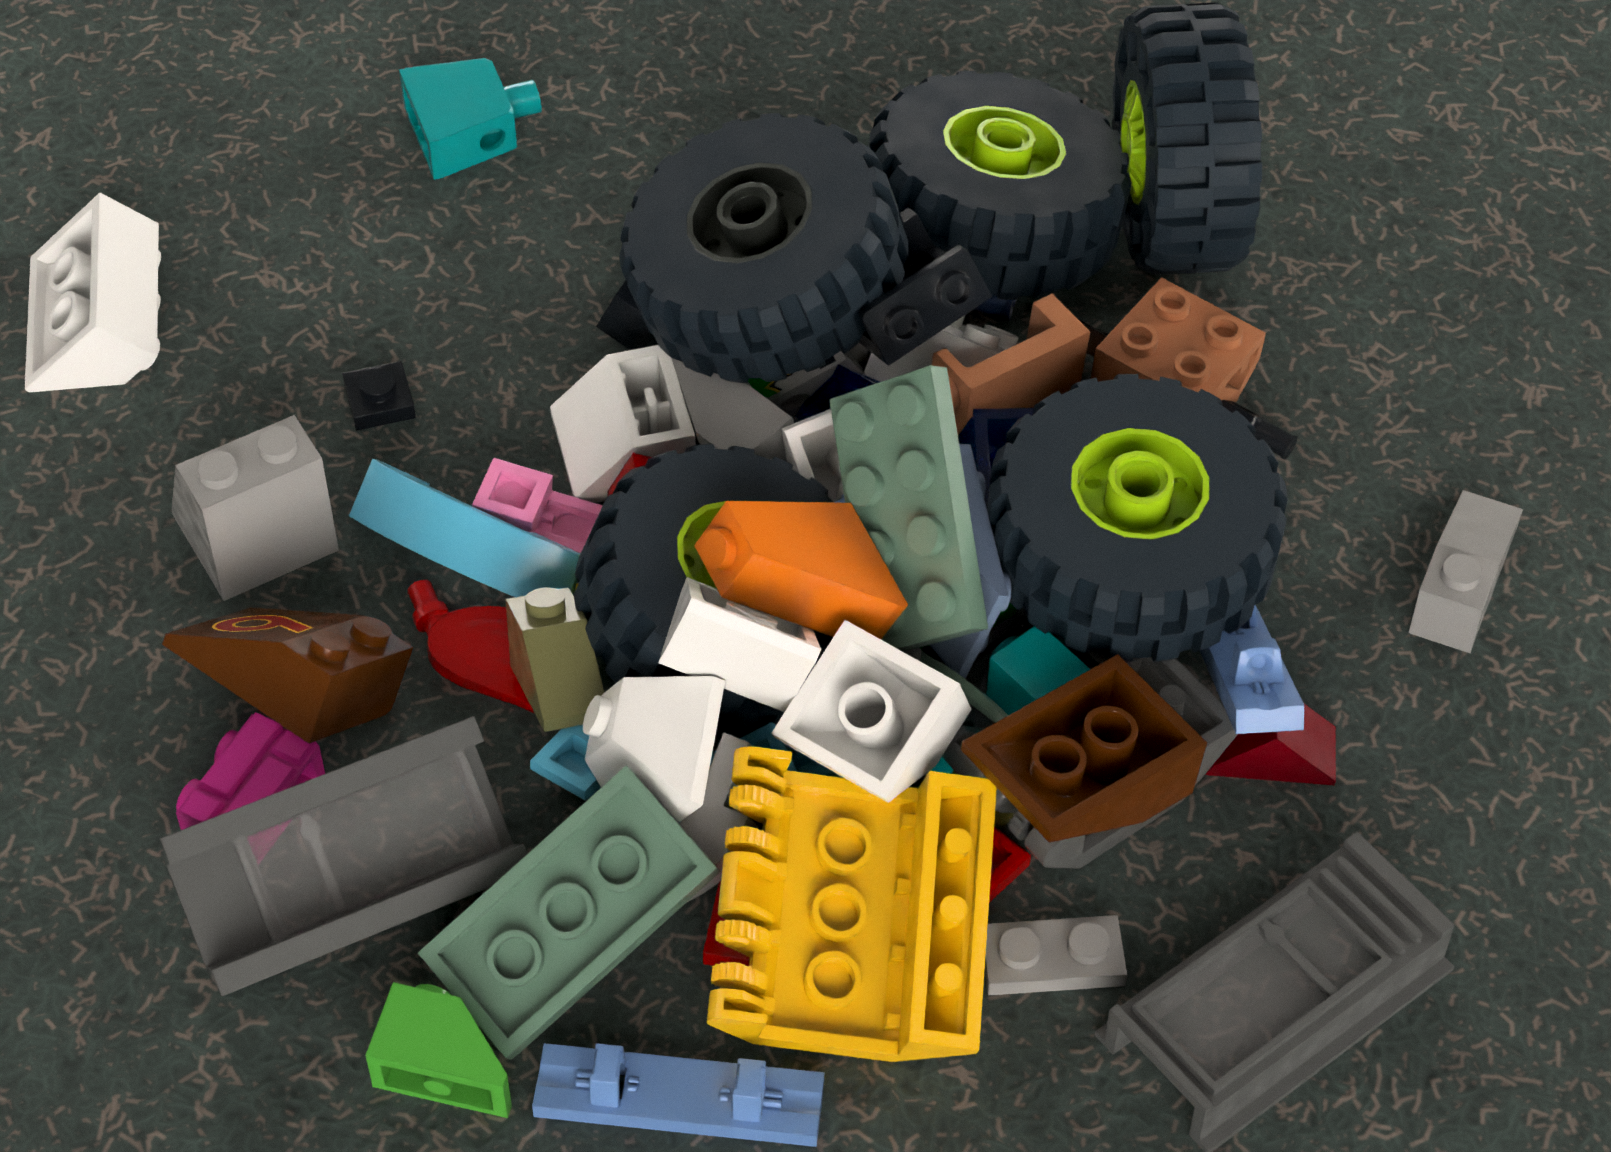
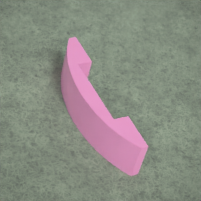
(528, 502)

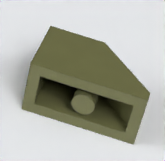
(552, 656)

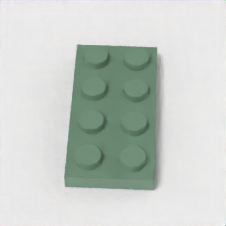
(911, 494)
(569, 912)

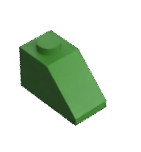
(436, 1052)

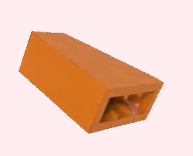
(801, 565)

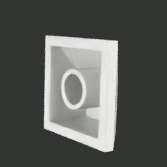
(873, 714)
(659, 731)

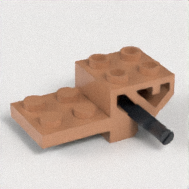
(1190, 342)

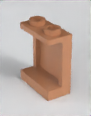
(1026, 372)

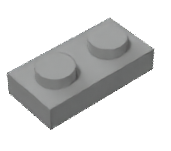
(1054, 955)

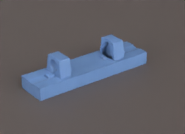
(1254, 680)
(679, 1094)

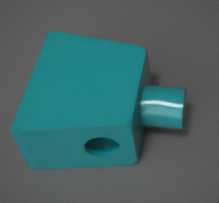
(464, 112)

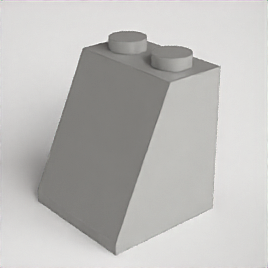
(255, 507)

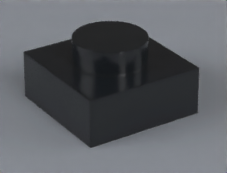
(379, 395)

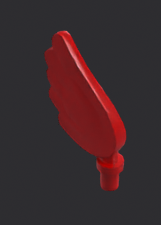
(468, 645)

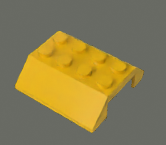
(854, 913)

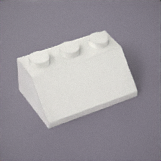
(94, 300)

